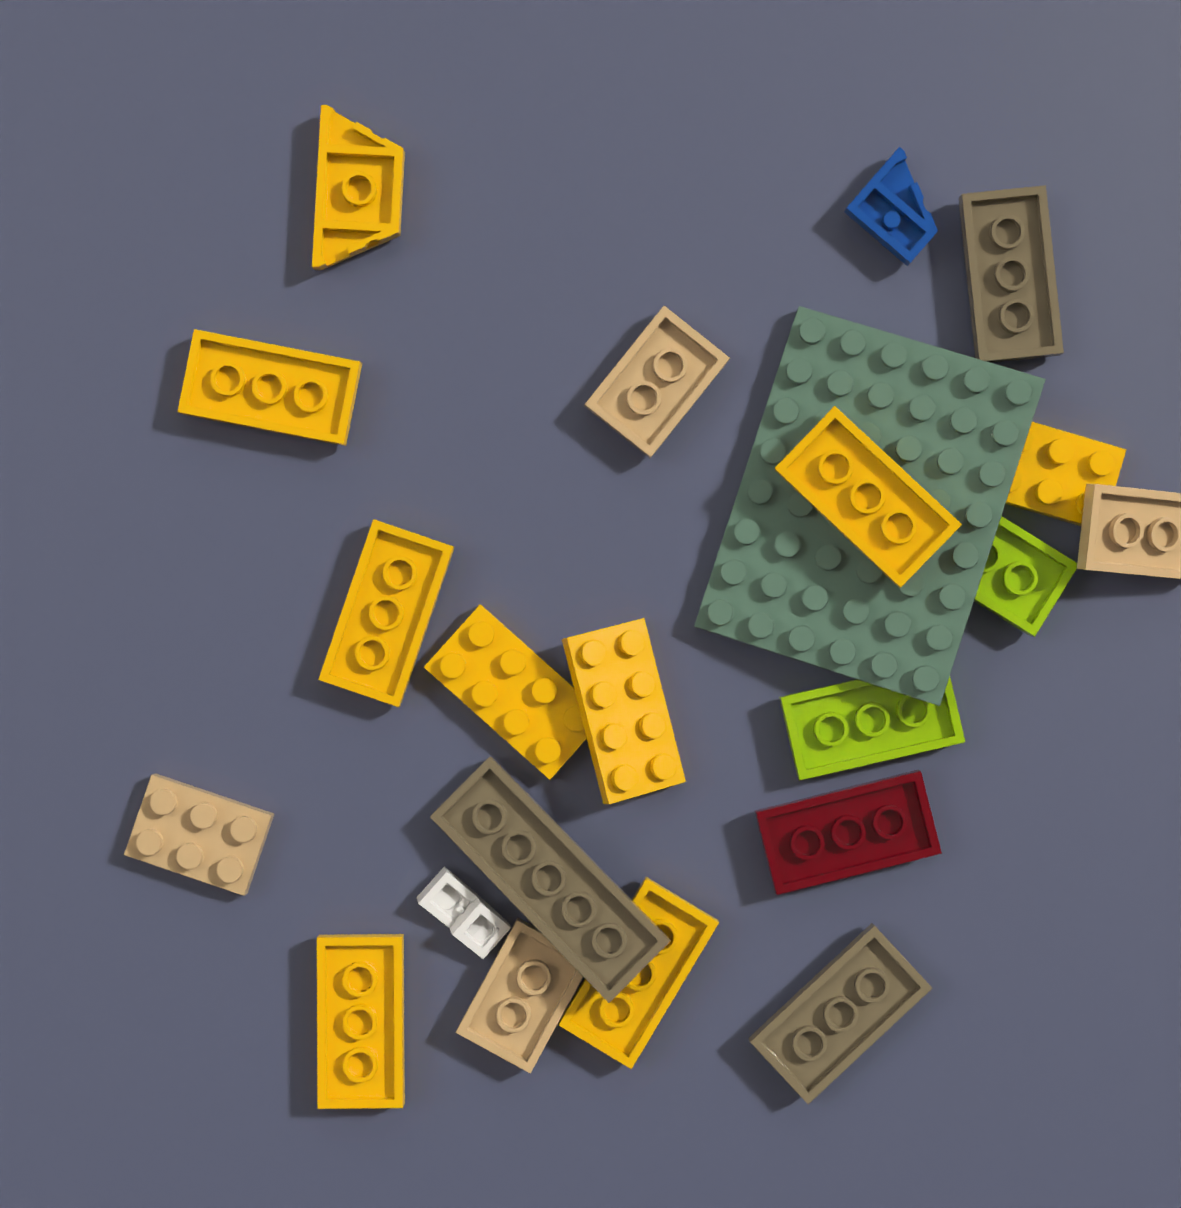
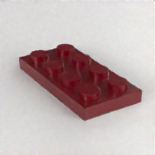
(848, 832)

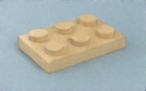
(657, 382)
(1131, 531)
(199, 834)
(521, 998)

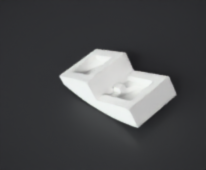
(463, 912)

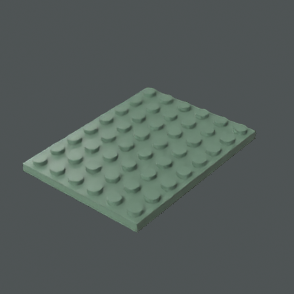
(797, 581)

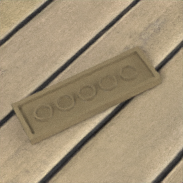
(550, 879)

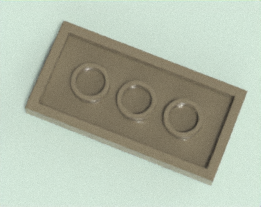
(1011, 274)
(840, 1013)

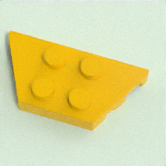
(355, 190)

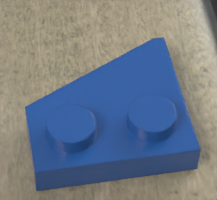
(894, 210)

